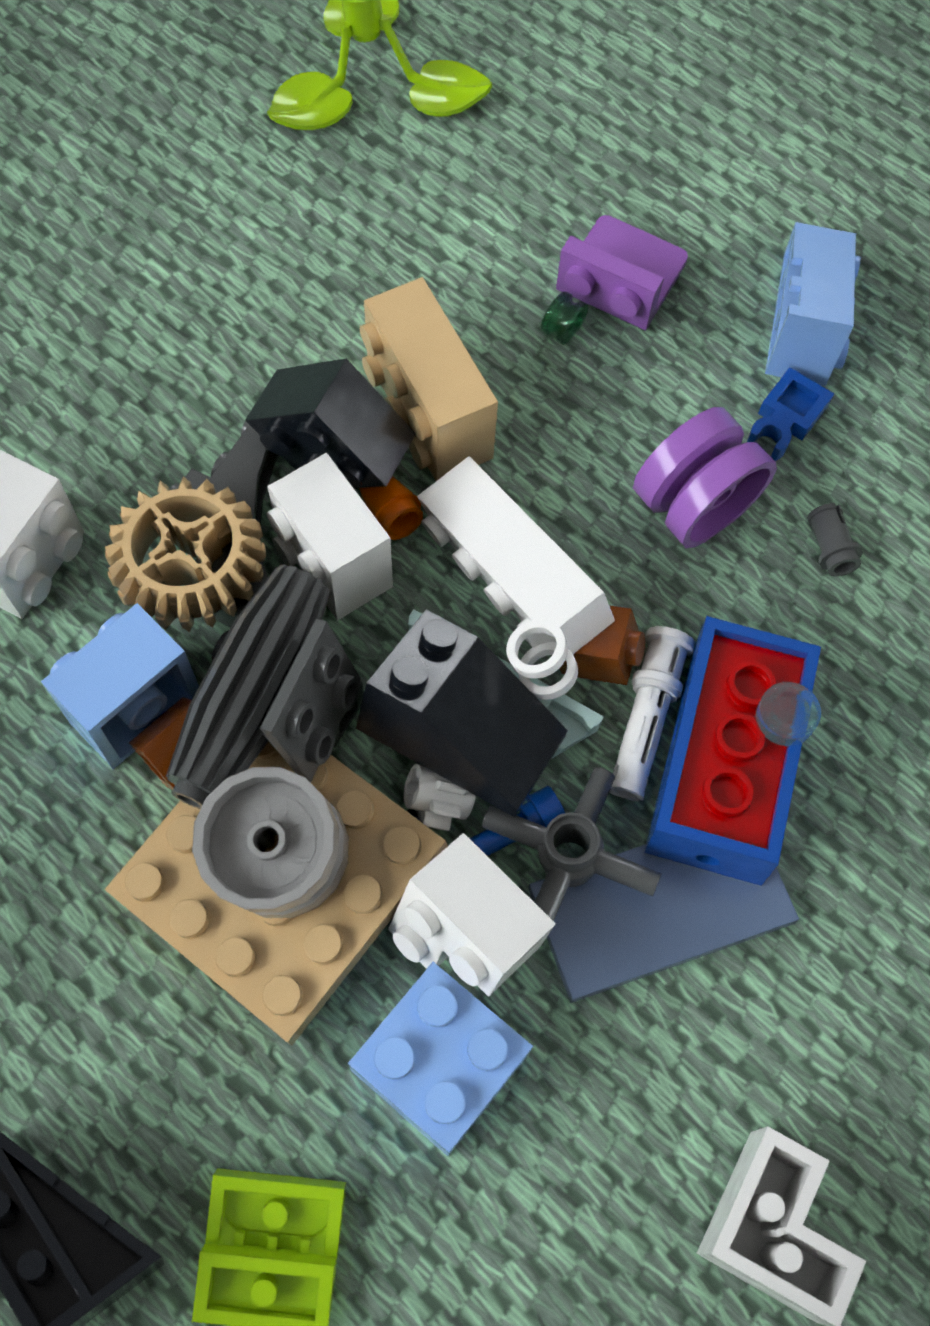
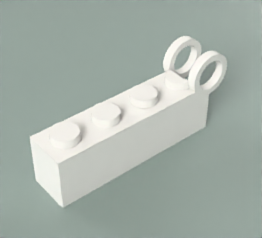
(523, 573)

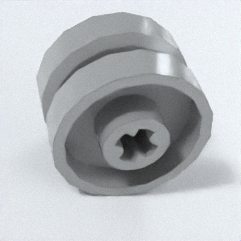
(242, 822)

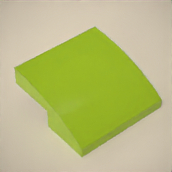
(269, 1250)

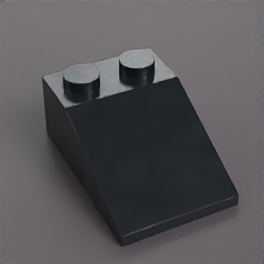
(460, 713)

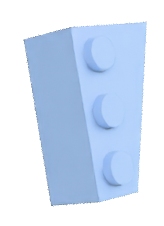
(814, 303)

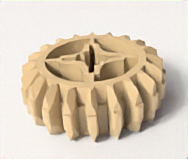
(200, 526)

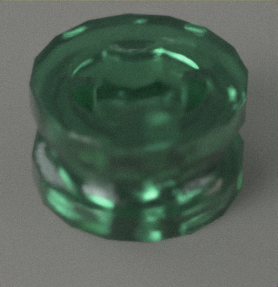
(564, 317)

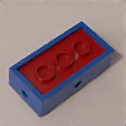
(723, 780)

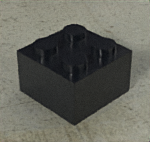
(333, 412)

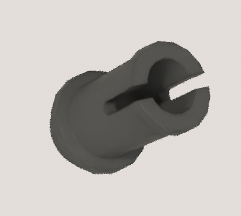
(838, 550)

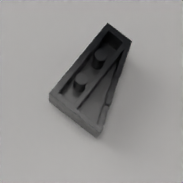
(59, 1250)

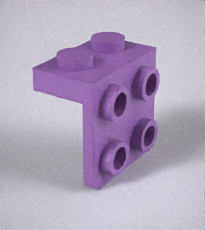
(620, 270)

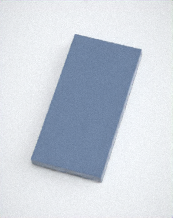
(621, 935)

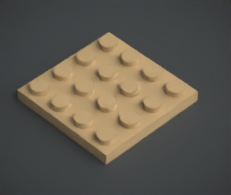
(281, 965)

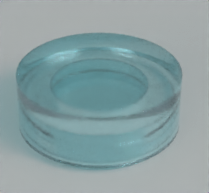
(788, 713)

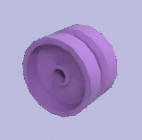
(704, 476)

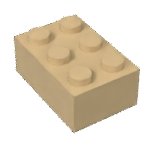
(428, 378)

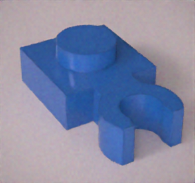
(790, 410)

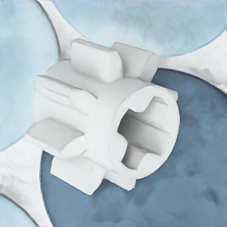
(436, 798)

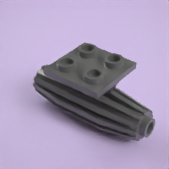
(270, 681)

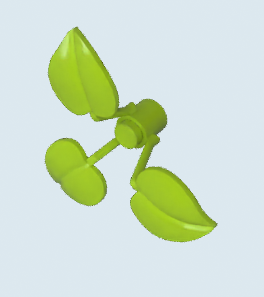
(318, 101)

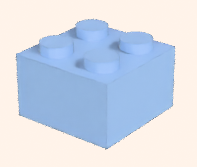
(120, 682)
(440, 1058)

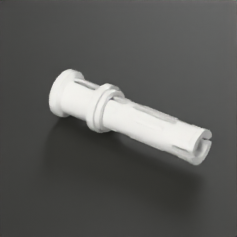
(655, 689)

